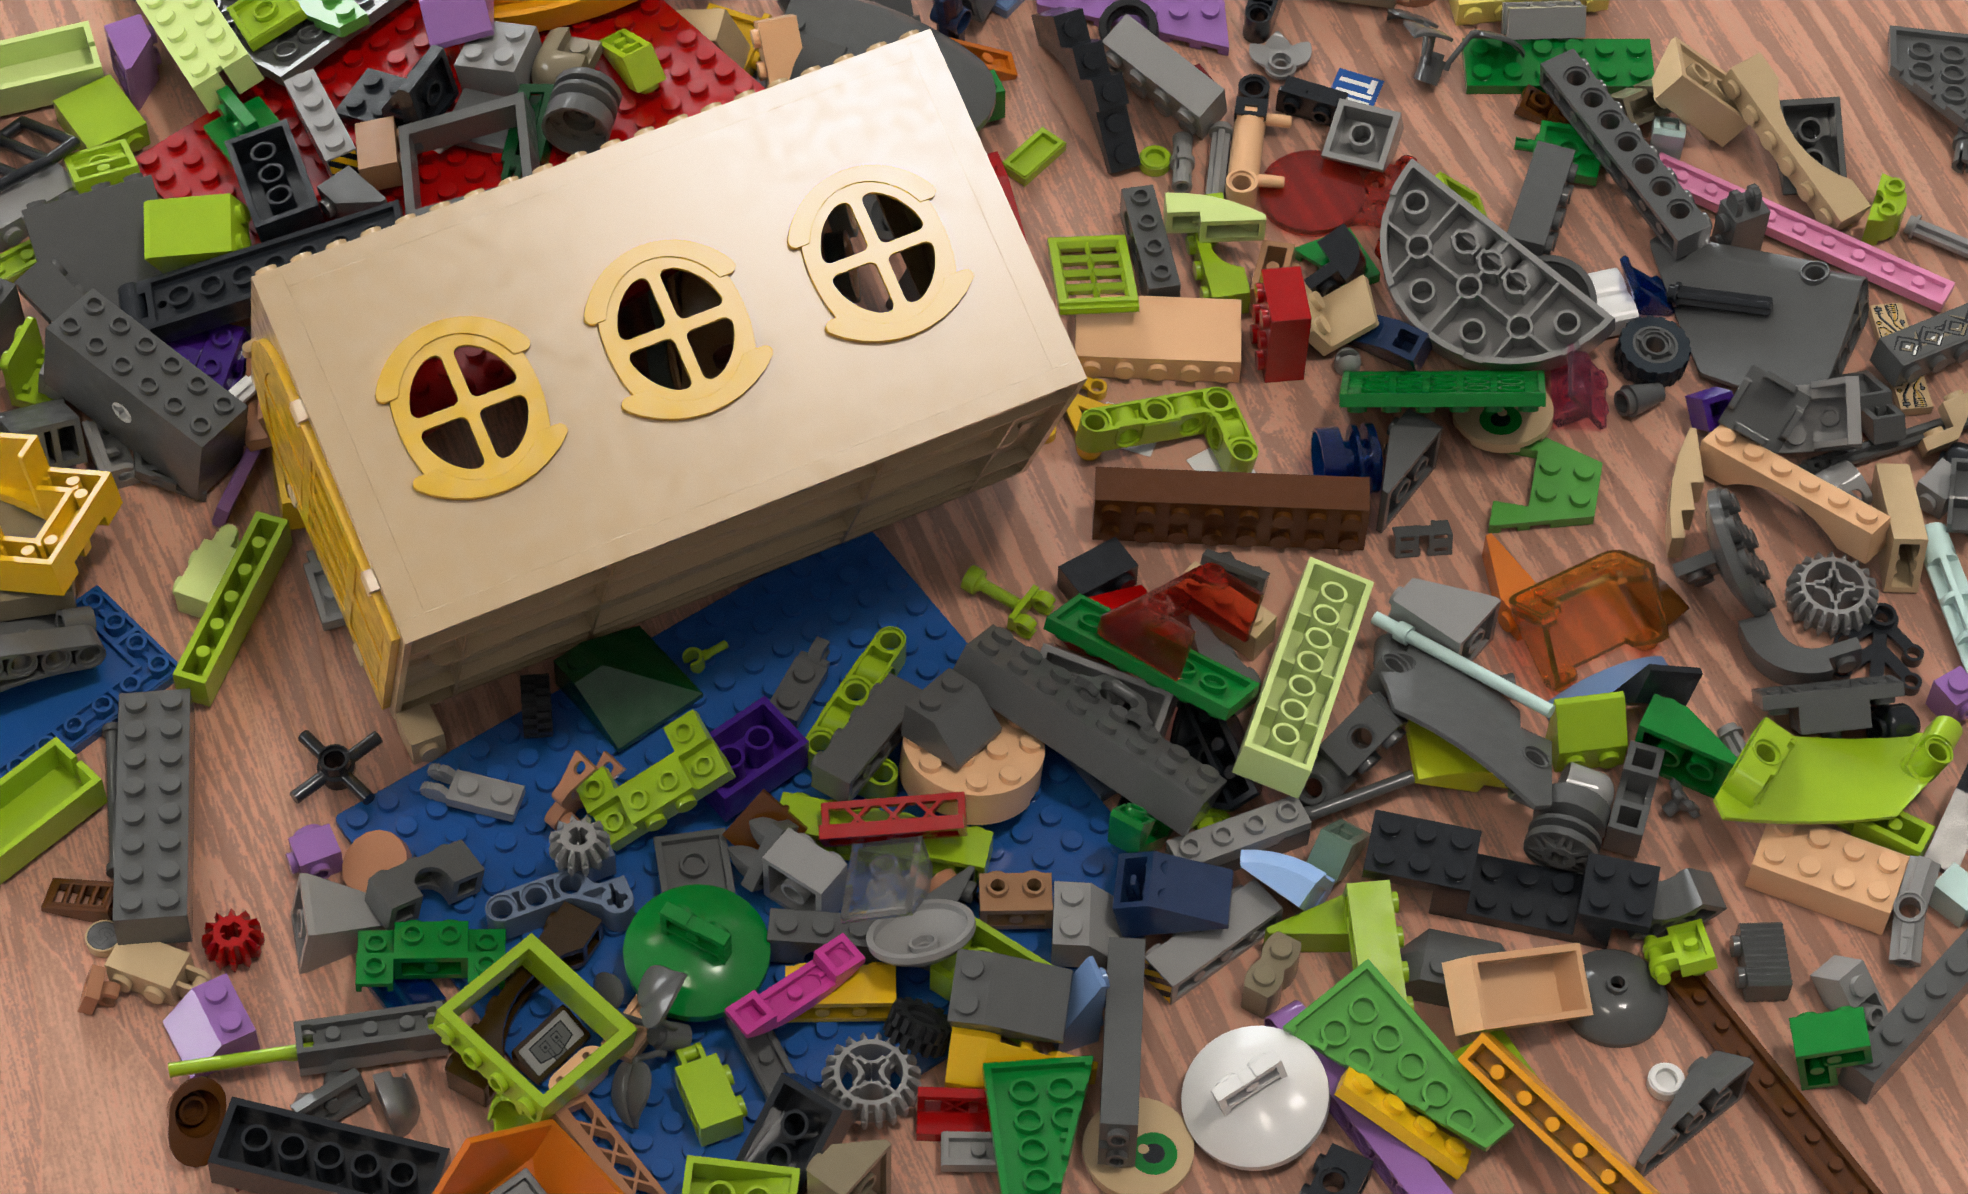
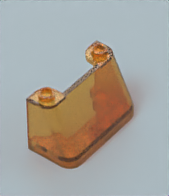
(1589, 613)

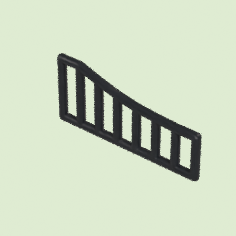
(41, 160)

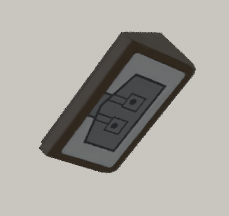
(550, 1045)

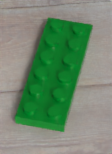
(1500, 69)
(1202, 682)

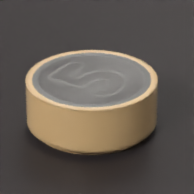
(101, 938)

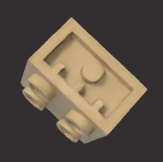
(1341, 315)

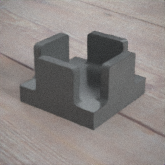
(1765, 408)

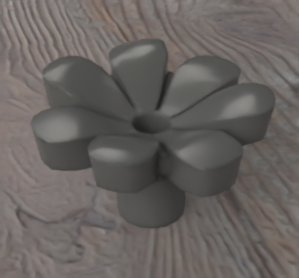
(1680, 801)

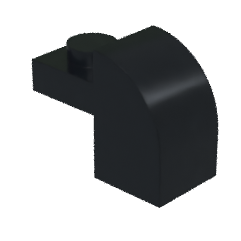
(1344, 264)

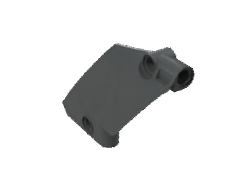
(1466, 716)

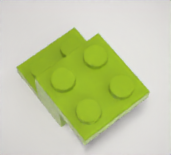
(100, 164)

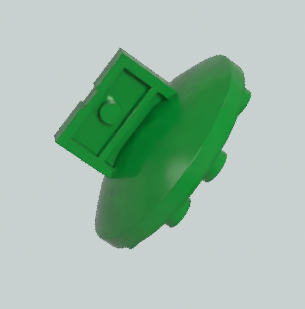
(706, 936)

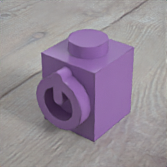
(314, 851)

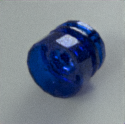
(1354, 457)

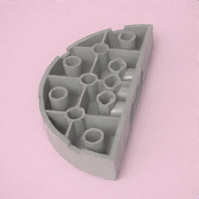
(1477, 285)

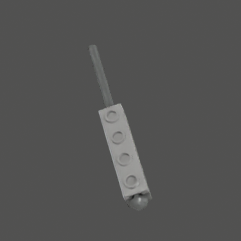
(1272, 827)

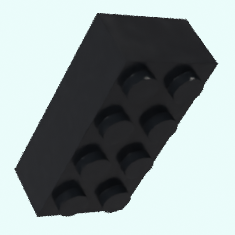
(274, 181)

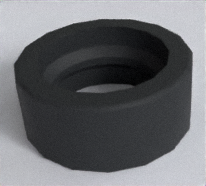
(1124, 7)

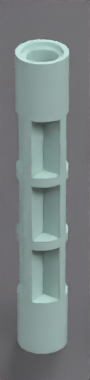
(1949, 585)

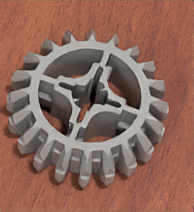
(1831, 594)
(873, 1061)

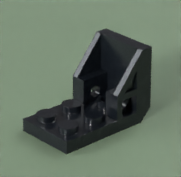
(421, 95)

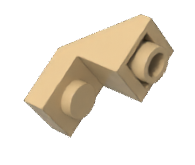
(1954, 416)

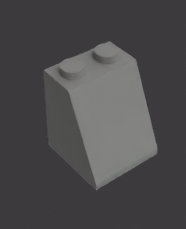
(1447, 615)

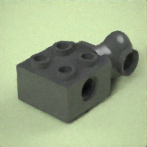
(1345, 751)

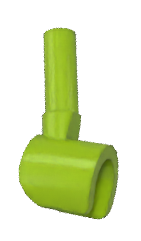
(695, 653)

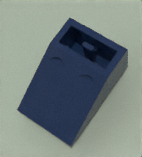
(1170, 894)

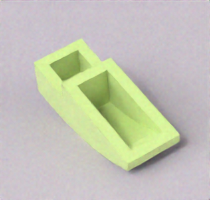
(1212, 218)

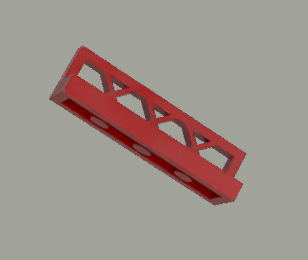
(894, 827)
(950, 1111)

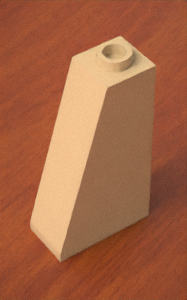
(1907, 538)

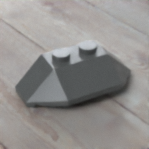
(1426, 957)

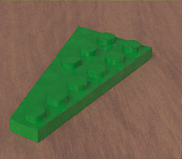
(1035, 1119)

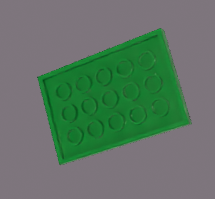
(1449, 389)

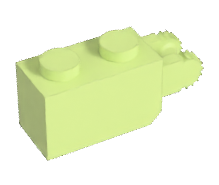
(205, 571)

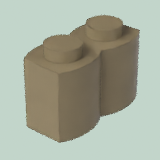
(1271, 975)

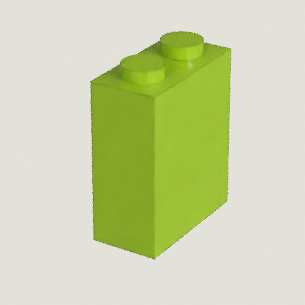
(101, 115)

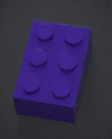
(762, 753)

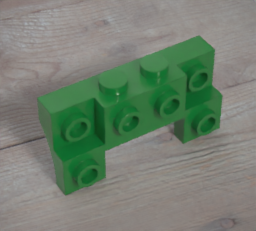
(426, 952)

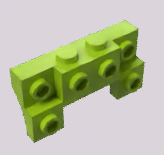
(660, 790)

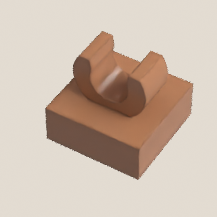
(97, 991)

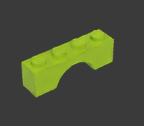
(1216, 276)

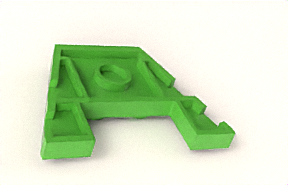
(1561, 490)

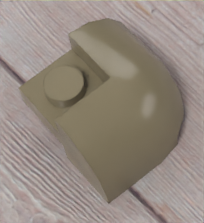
(563, 52)

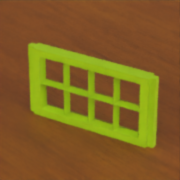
(1098, 304)

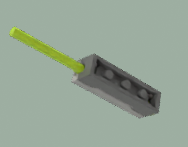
(341, 1043)

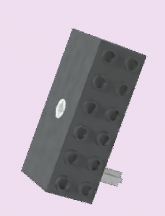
(146, 393)

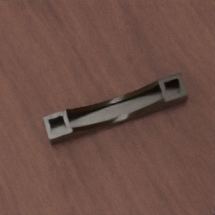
(573, 938)

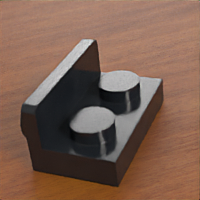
(1308, 100)

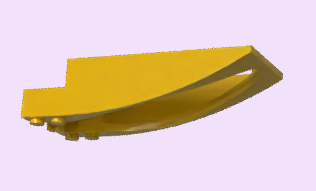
(69, 502)

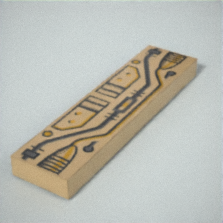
(1908, 397)

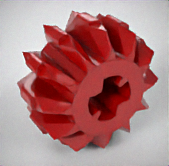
(233, 940)

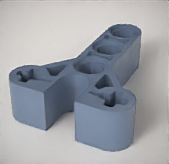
(550, 890)

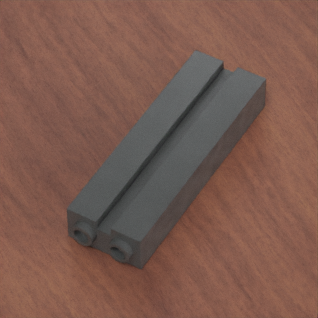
(1121, 1053)

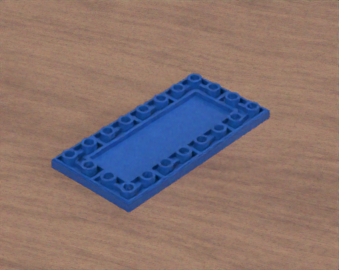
(82, 701)

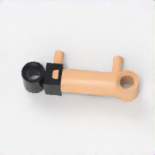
(1248, 139)

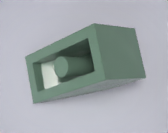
(1338, 848)

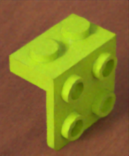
(22, 365)

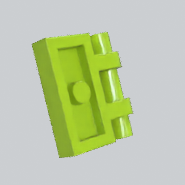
(1683, 949)

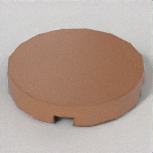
(370, 854)

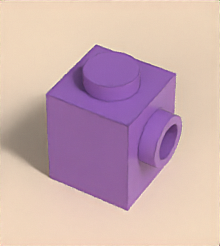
(1950, 695)

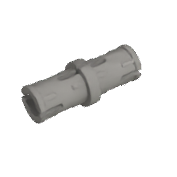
(1182, 162)

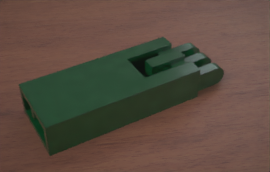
(511, 154)

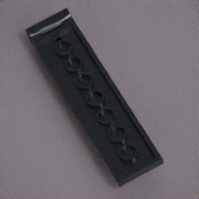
(220, 287)

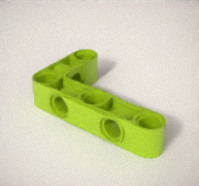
(1171, 417)
(868, 670)

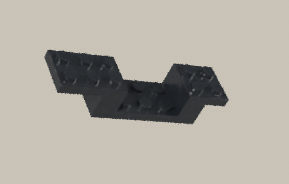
(1508, 891)

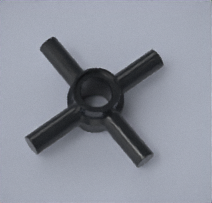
(340, 757)

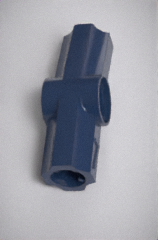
(951, 18)

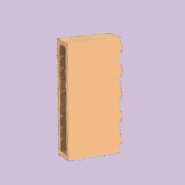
(1163, 340)

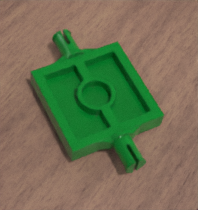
(1565, 136)

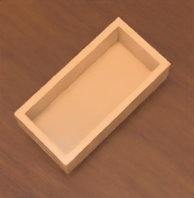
(1828, 873)
(1517, 989)

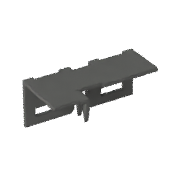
(1436, 528)

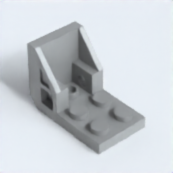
(1829, 419)

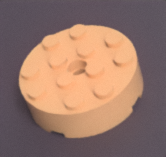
(995, 781)

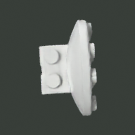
(1255, 1098)

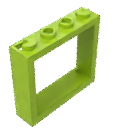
(573, 992)

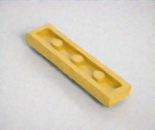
(1403, 1123)

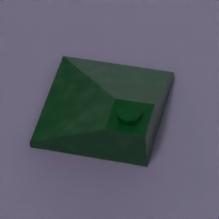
(624, 684)

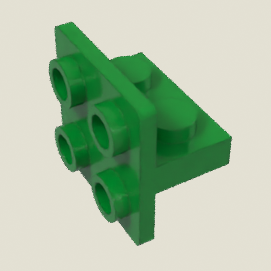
(237, 118)

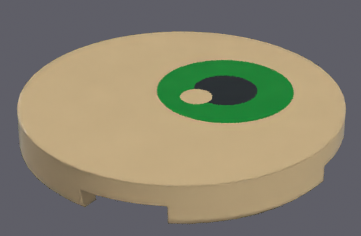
(1505, 430)
(1162, 1153)

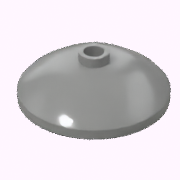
(924, 938)

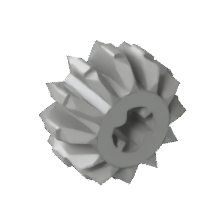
(579, 845)

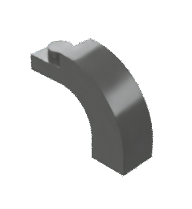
(1793, 664)

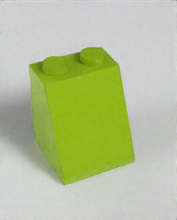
(193, 229)

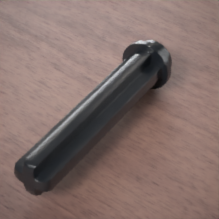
(1719, 300)

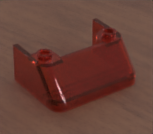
(1148, 626)

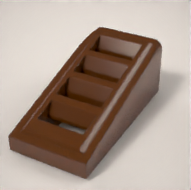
(77, 910)

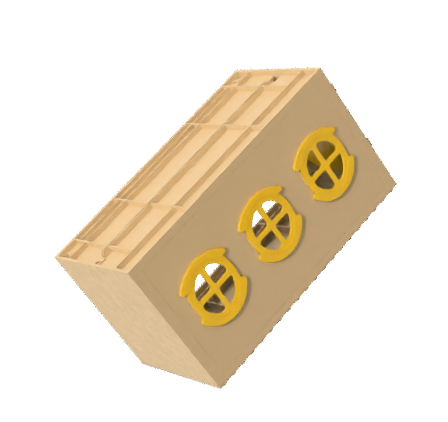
(635, 488)

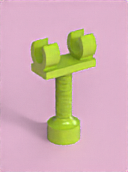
(1018, 620)

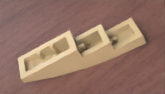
(1684, 491)

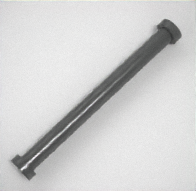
(110, 733)

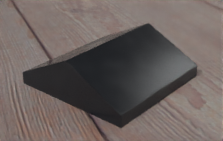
(1664, 680)

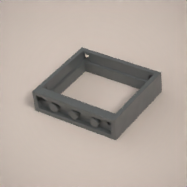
(463, 126)

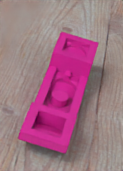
(798, 991)

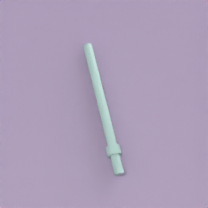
(1406, 635)

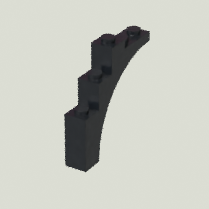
(1101, 90)

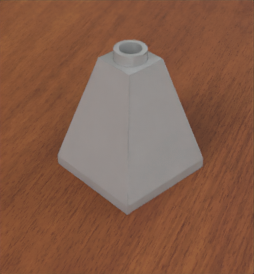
(328, 921)

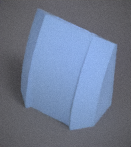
(1289, 876)

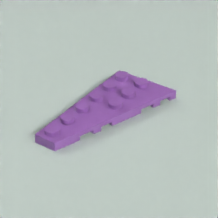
(1183, 20)

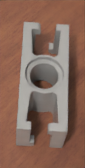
(1543, 19)

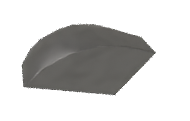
(397, 1101)

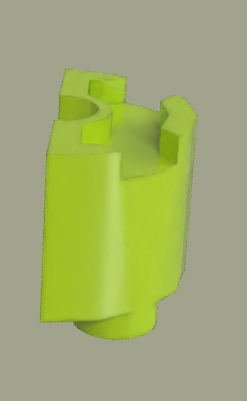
(1886, 210)

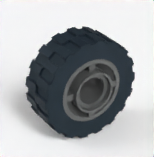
(1652, 351)

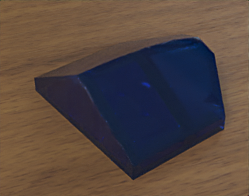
(1646, 292)

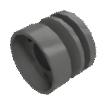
(581, 110)
(1568, 829)

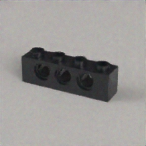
(1339, 1169)

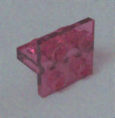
(1579, 391)

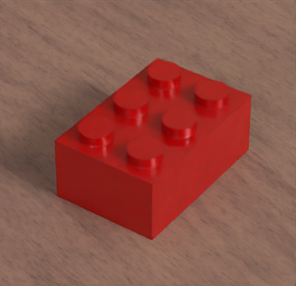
(1281, 324)

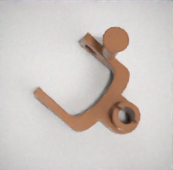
(565, 795)

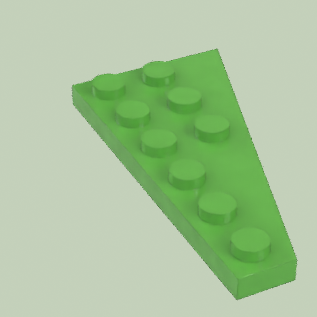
(1378, 1034)

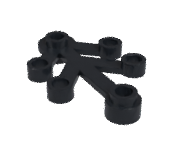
(1880, 655)

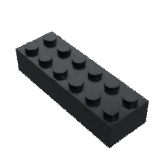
(298, 1153)

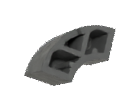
(1682, 899)

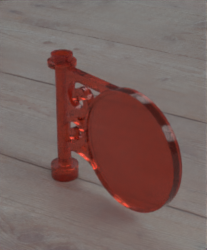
(1326, 194)

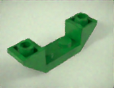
(1136, 830)

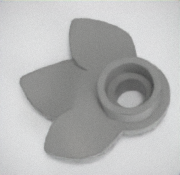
(1280, 56)

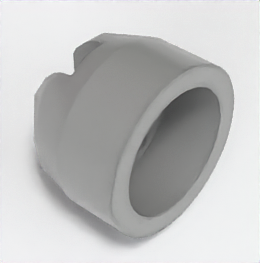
(1347, 360)

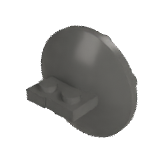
(1730, 555)

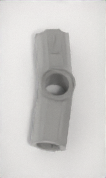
(1909, 932)

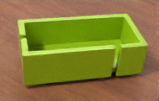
(43, 803)

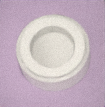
(1664, 1081)

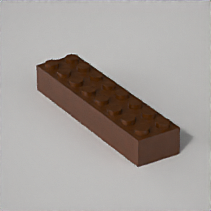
(1231, 508)

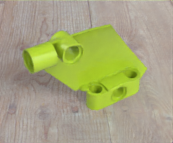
(1832, 779)

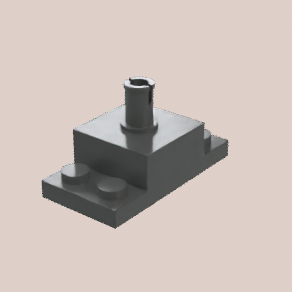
(1829, 705)

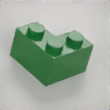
(1829, 1043)

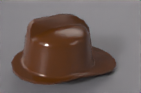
(195, 1120)

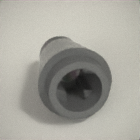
(1638, 398)

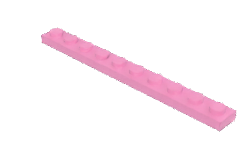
(1823, 241)

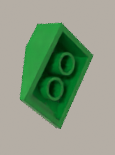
(1691, 749)

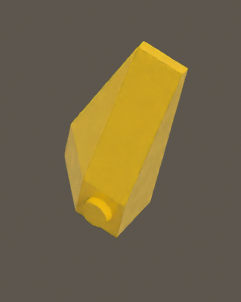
(974, 1047)

